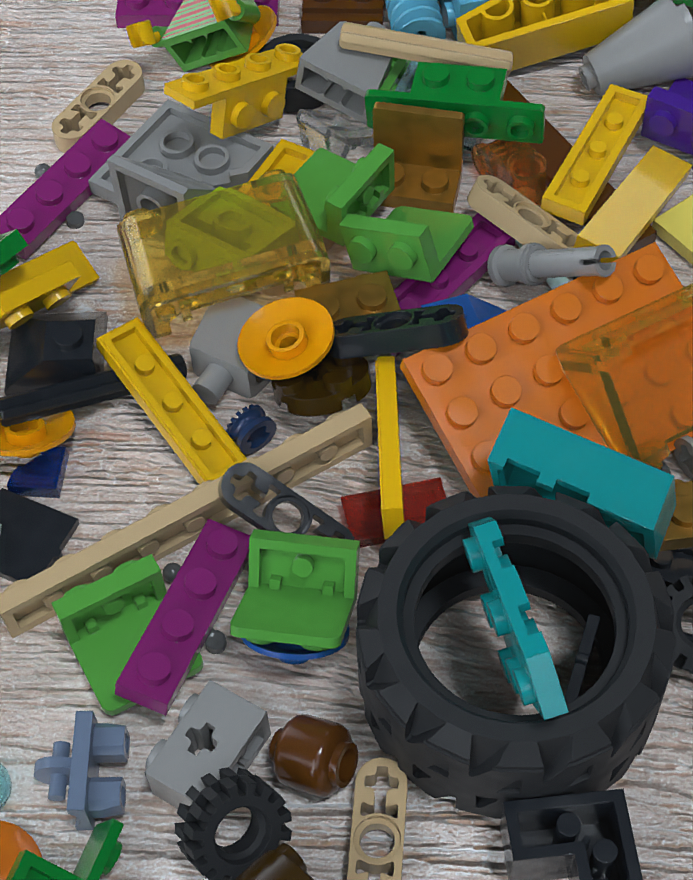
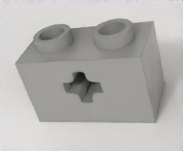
(207, 719)

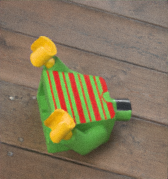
(201, 31)

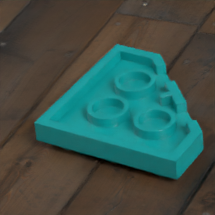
(526, 656)

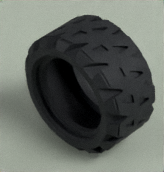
(560, 556)

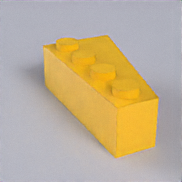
(542, 27)

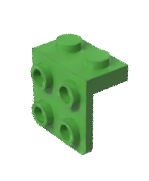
(406, 243)
(298, 590)
(107, 622)

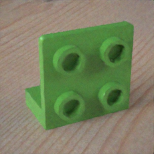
(342, 187)

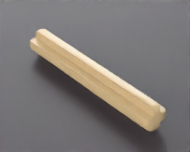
(421, 48)

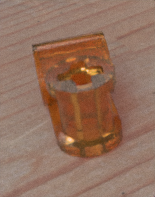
(514, 164)

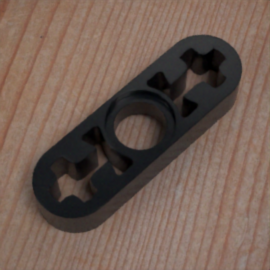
(399, 331)
(261, 486)

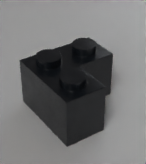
(570, 838)

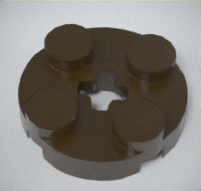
(324, 386)

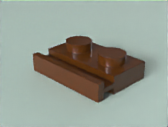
(323, 15)

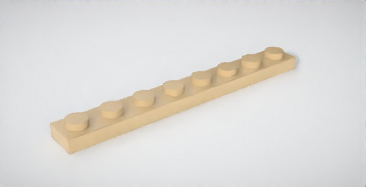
(177, 524)

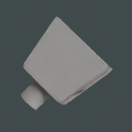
(341, 75)
(216, 352)

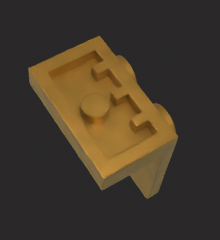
(426, 154)

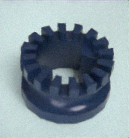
(251, 429)

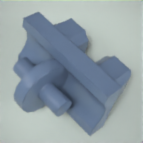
(87, 793)

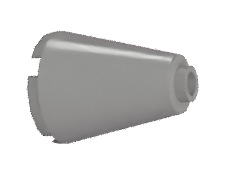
(644, 51)

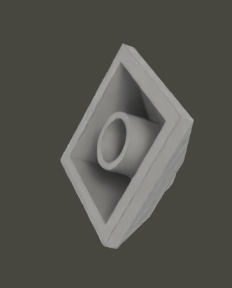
(150, 187)

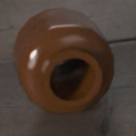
(313, 755)

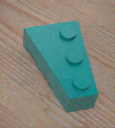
(559, 461)

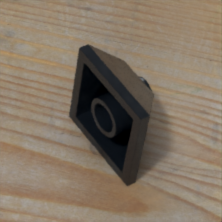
(54, 350)

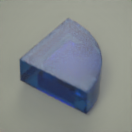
(41, 475)

